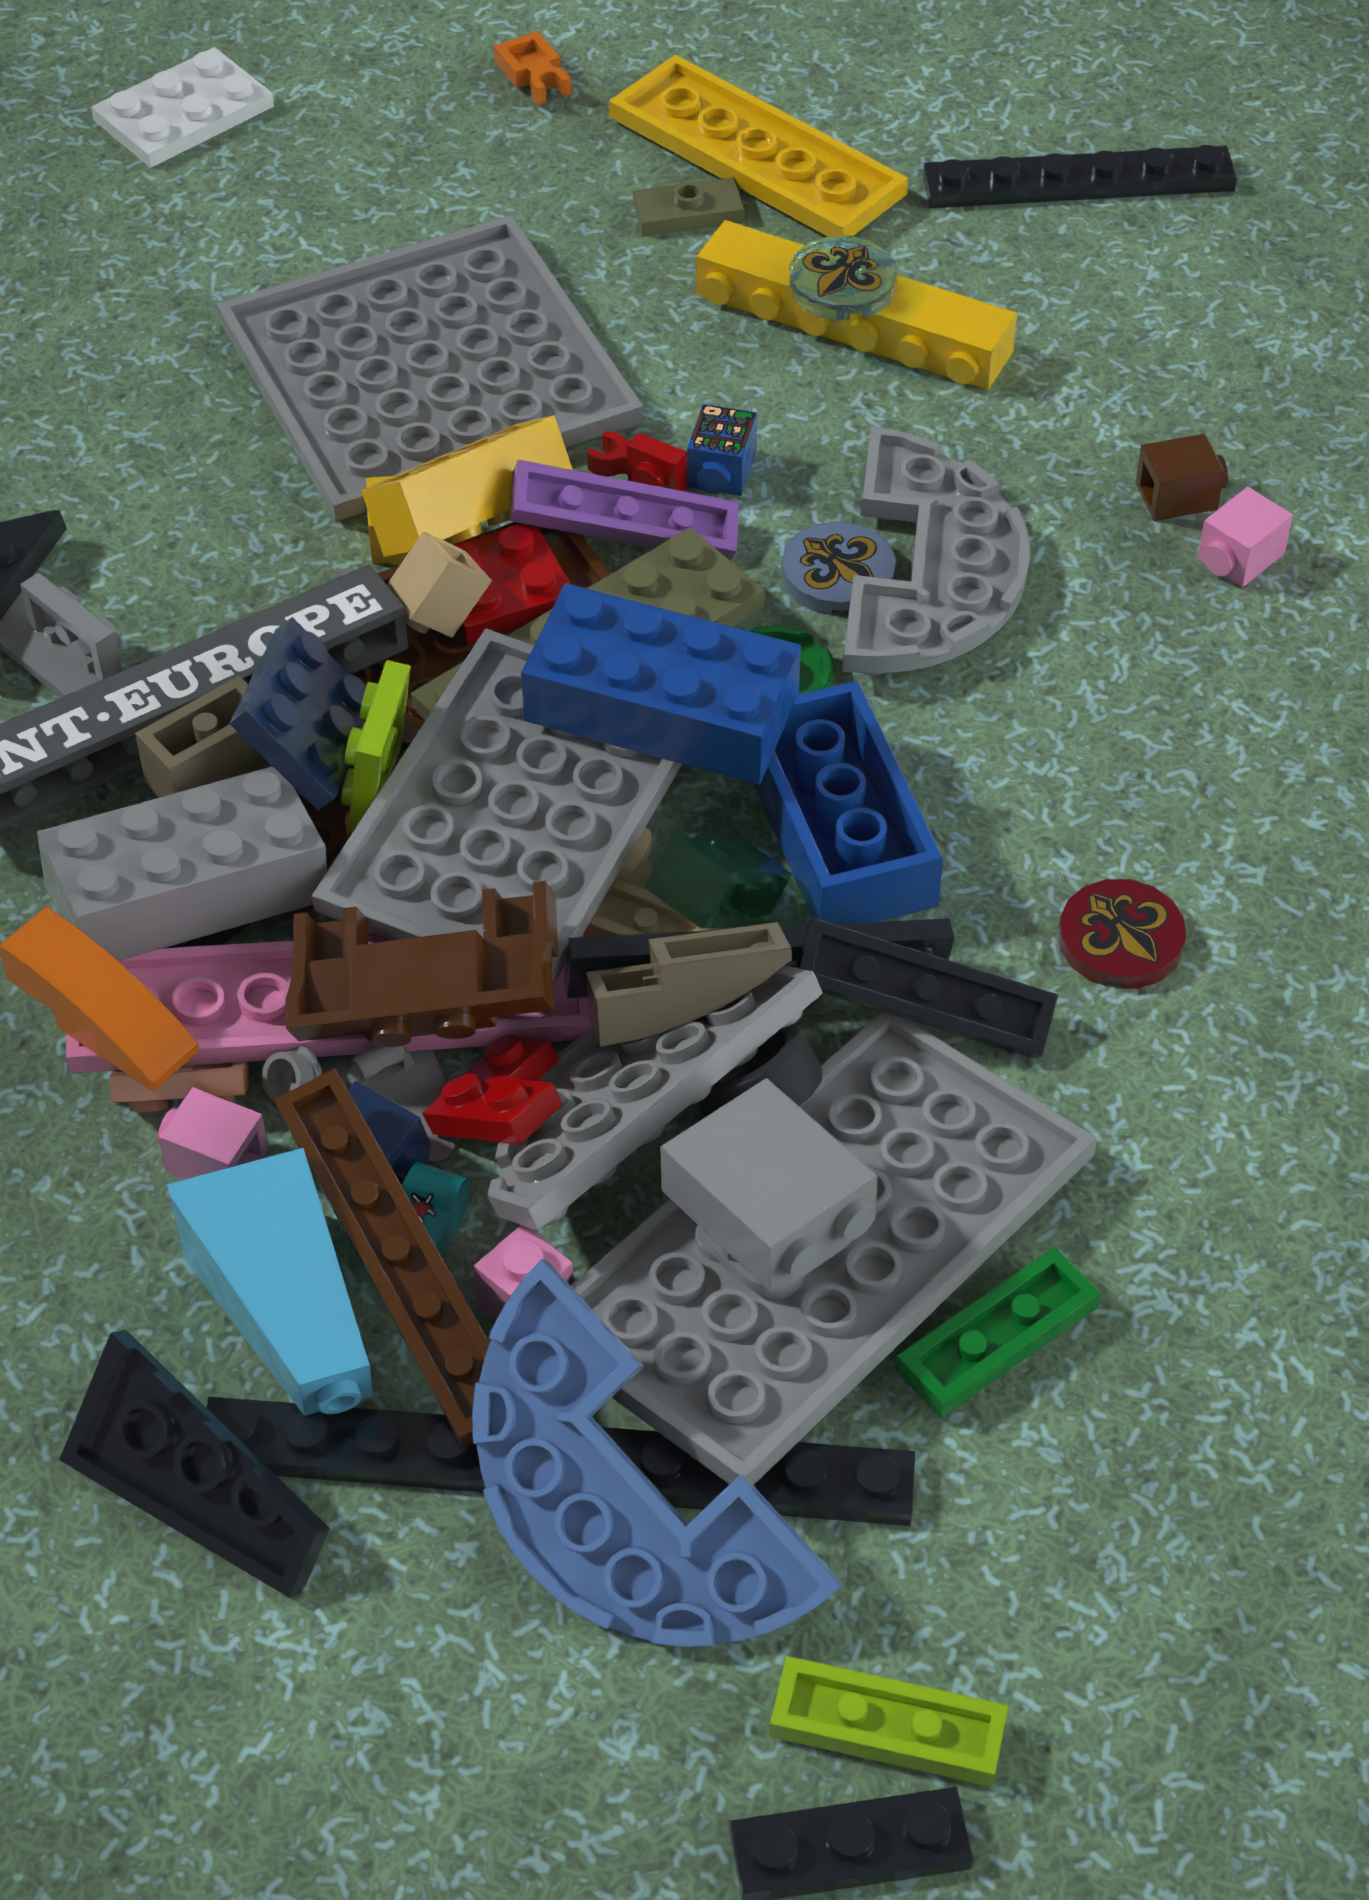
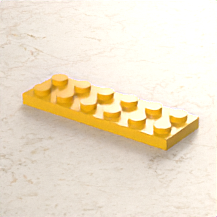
(760, 147)

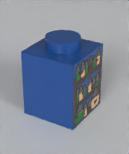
(722, 450)

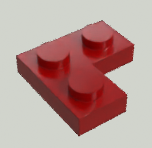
(499, 1094)

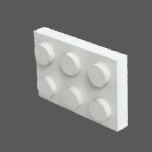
(182, 106)

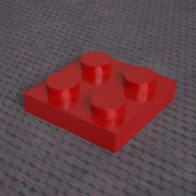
(522, 576)

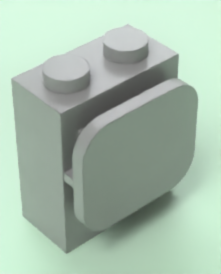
(768, 1188)

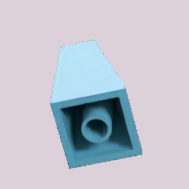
(273, 1270)

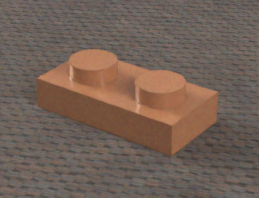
(220, 1080)

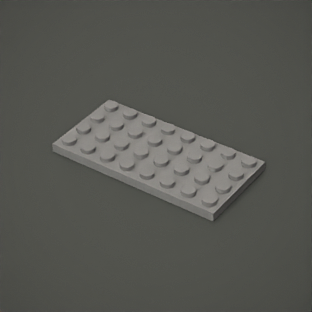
(752, 1371)

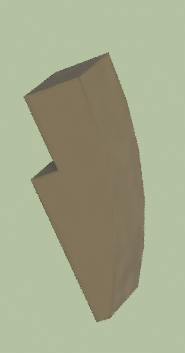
(683, 981)

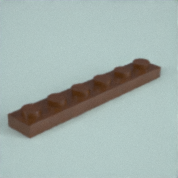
(390, 1243)

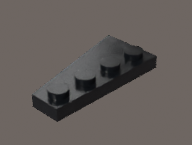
(184, 1467)

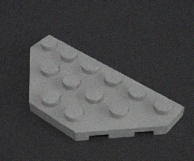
(629, 1092)

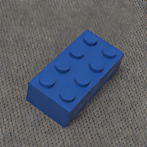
(661, 683)
(848, 813)

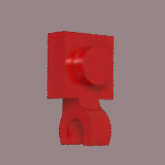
(642, 459)

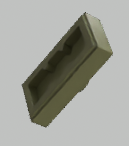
(687, 206)

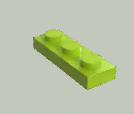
(889, 1721)

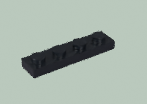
(927, 988)

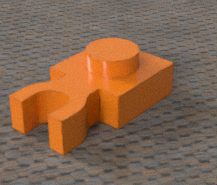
(532, 63)

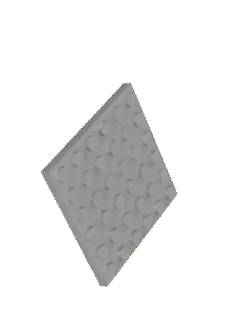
(423, 357)

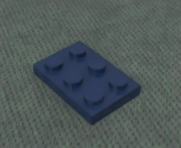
(301, 712)

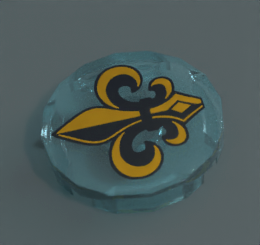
(842, 277)

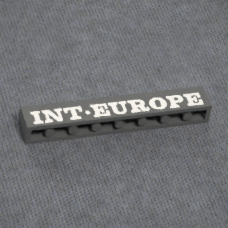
(92, 731)

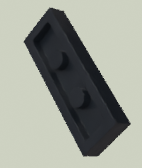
(850, 1845)

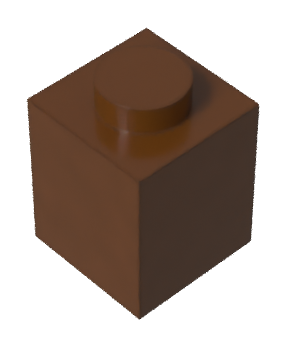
(1180, 477)

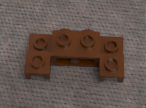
(425, 982)

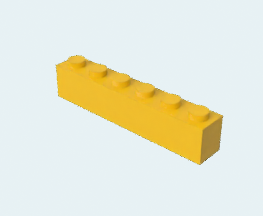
(918, 328)

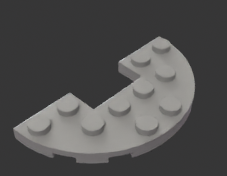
(965, 559)

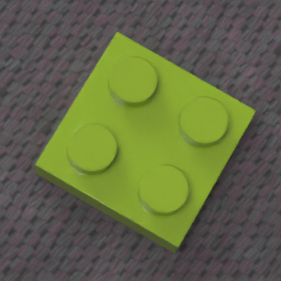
(378, 743)

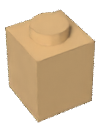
(438, 585)

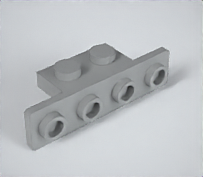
(58, 638)

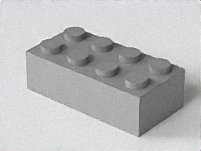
(184, 864)

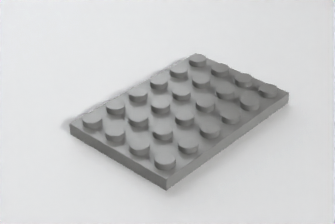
(493, 807)

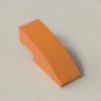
(96, 999)

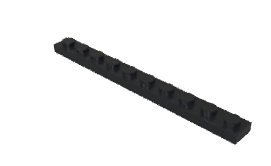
(426, 1453)

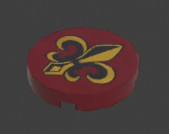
(1122, 933)

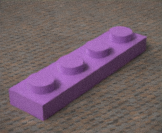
(618, 508)

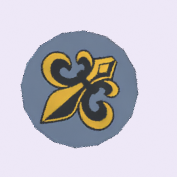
(824, 558)

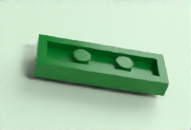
(997, 1332)

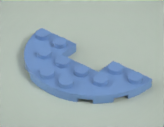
(591, 1517)

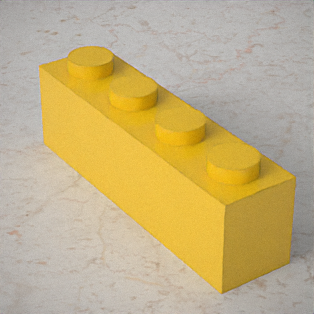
(461, 487)

